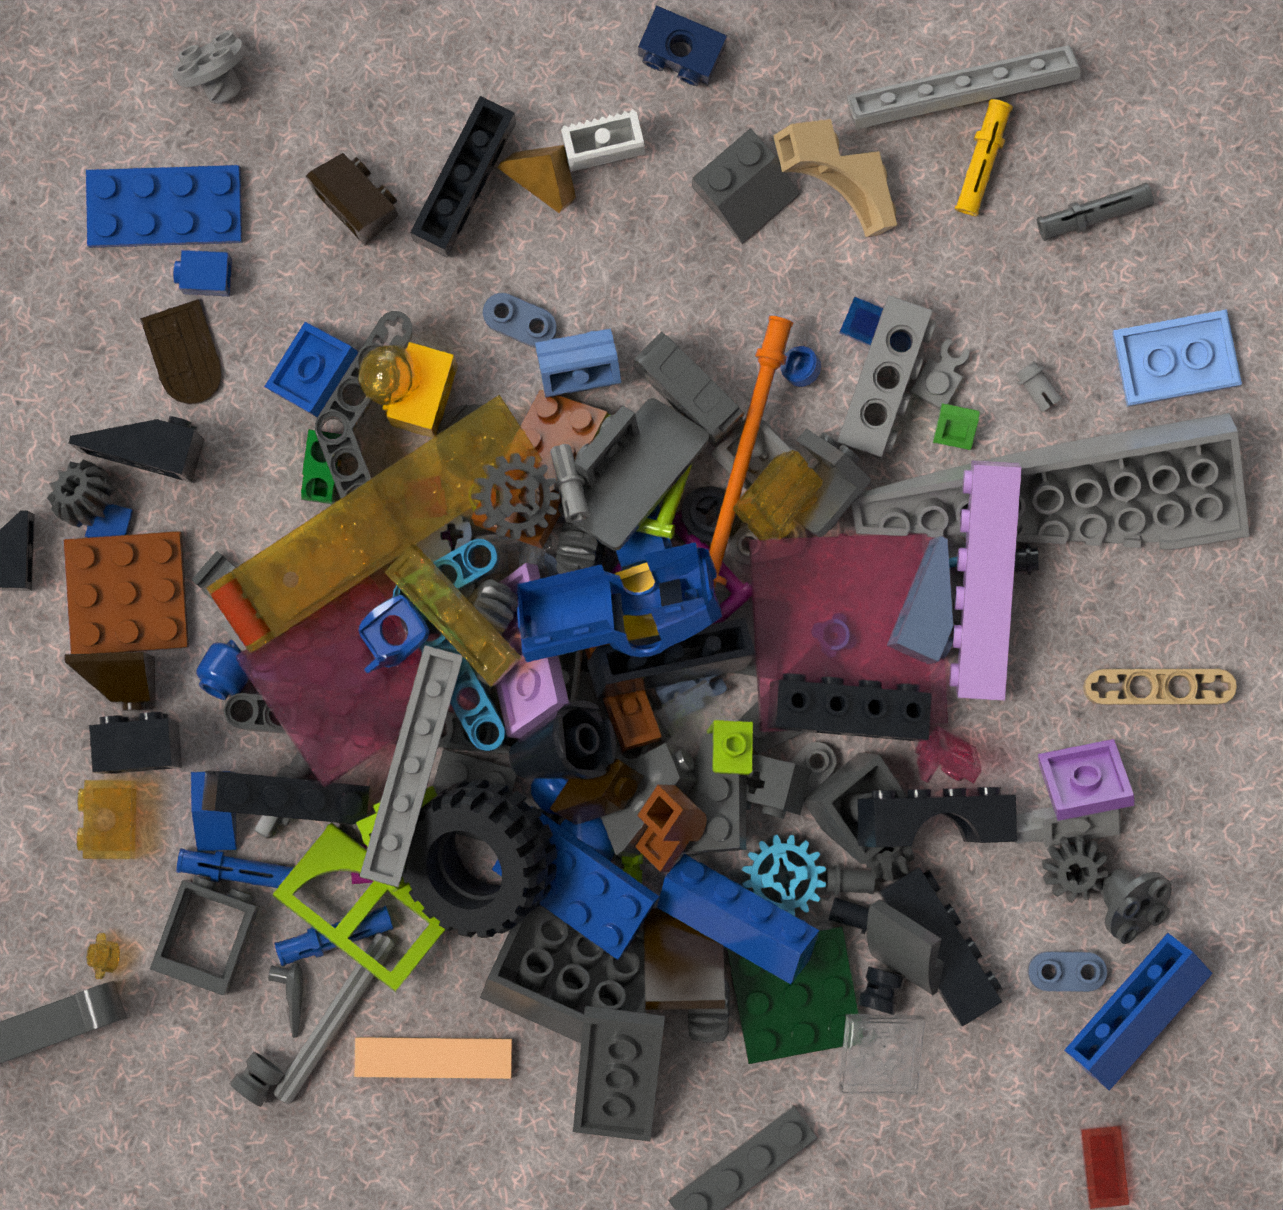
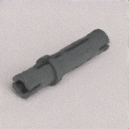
(1095, 211)

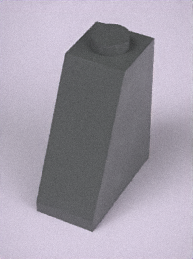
(662, 765)

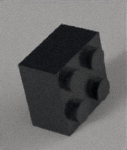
(135, 745)

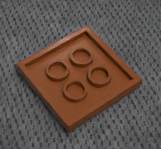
(126, 593)

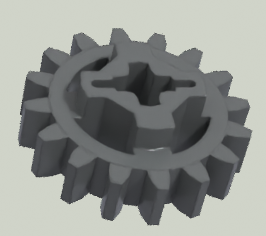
(527, 484)

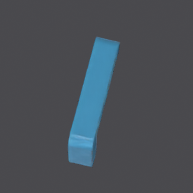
(486, 710)

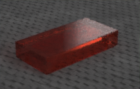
(1104, 1166)

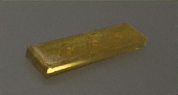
(453, 614)

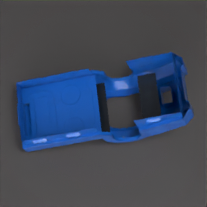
(589, 605)

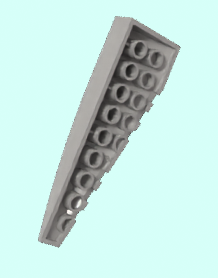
(1126, 487)

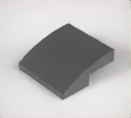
(904, 946)

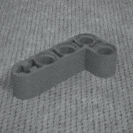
(60, 1021)

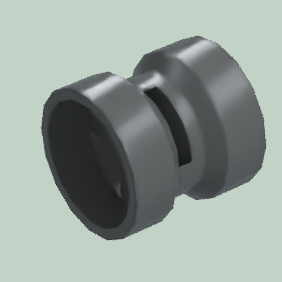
(250, 1085)

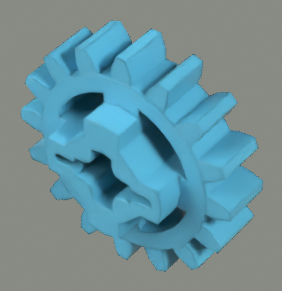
(801, 873)

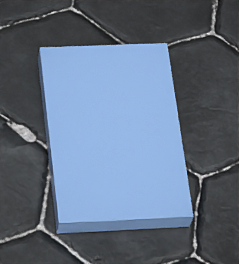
(1177, 358)

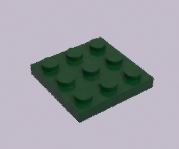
(799, 1016)

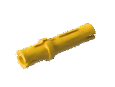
(983, 157)

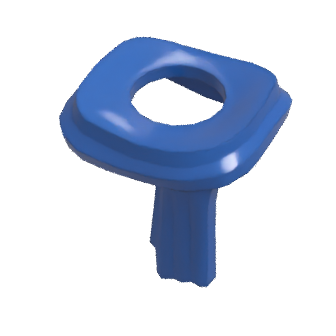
(371, 632)

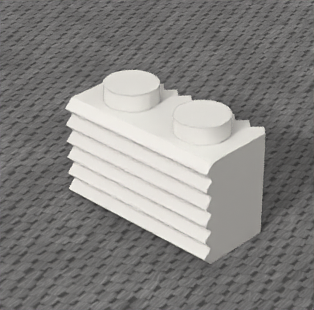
(603, 140)

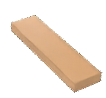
(433, 1057)

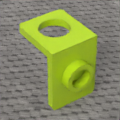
(732, 747)

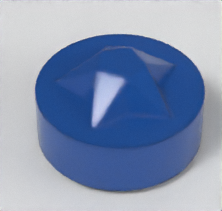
(801, 366)

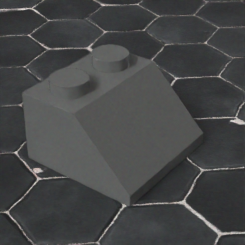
(745, 186)
(836, 805)

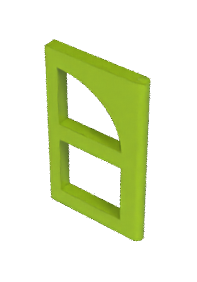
(339, 852)

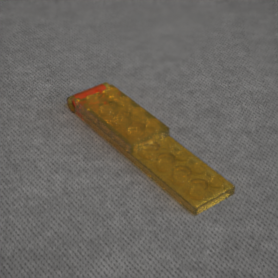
(368, 526)

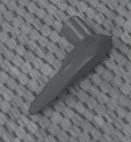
(294, 990)

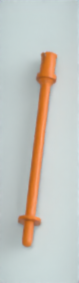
(770, 358)

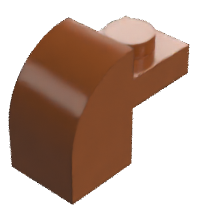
(671, 825)

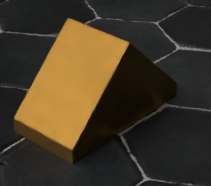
(542, 173)

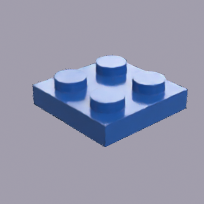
(311, 369)

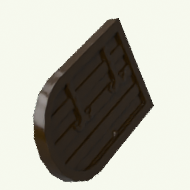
(184, 352)

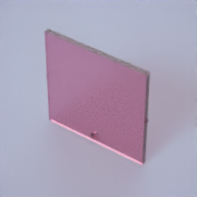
(831, 611)

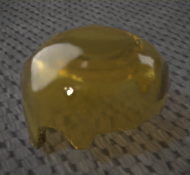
(389, 374)

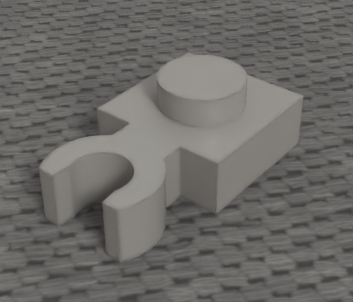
(938, 380)

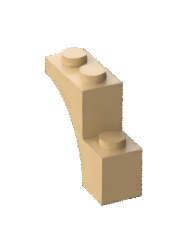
(859, 178)

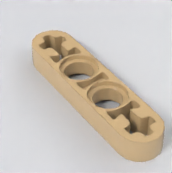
(1159, 682)

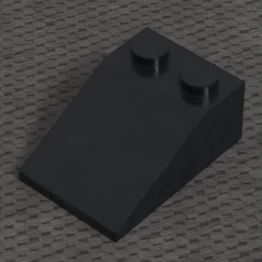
(150, 445)

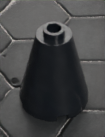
(566, 745)

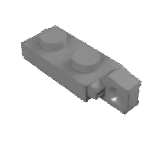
(1043, 826)

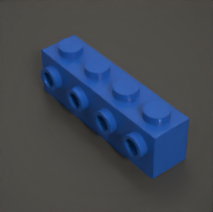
(737, 918)
(1138, 1011)

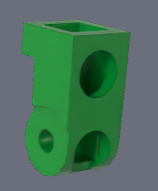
(317, 479)

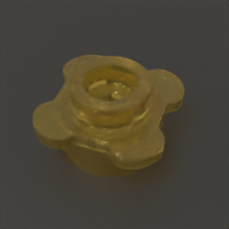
(103, 956)

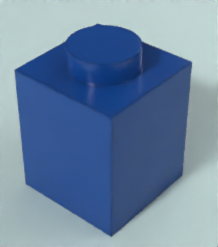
(203, 273)

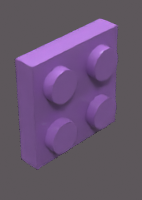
(1086, 779)

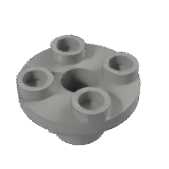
(212, 67)

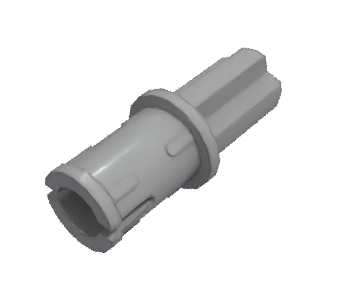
(569, 484)

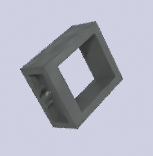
(192, 974)

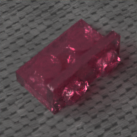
(954, 754)

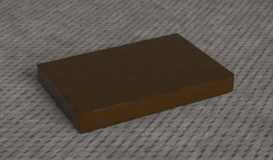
(681, 966)

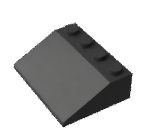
(555, 971)

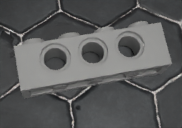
(896, 317)

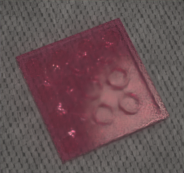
(320, 687)

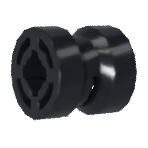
(881, 990)

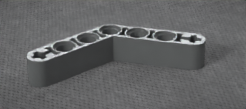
(352, 415)

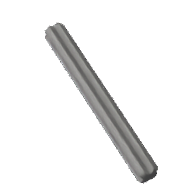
(331, 1022)

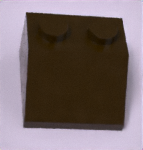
(352, 196)

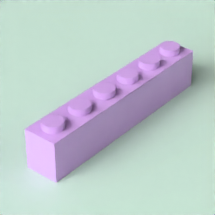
(987, 579)

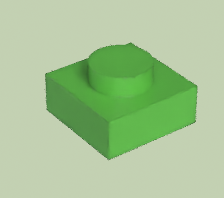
(956, 426)

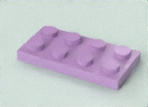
(531, 688)

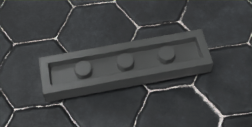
(746, 1164)

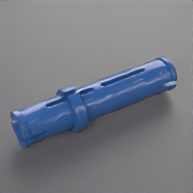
(190, 862)
(316, 944)

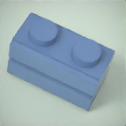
(578, 362)

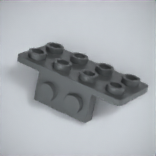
(633, 468)

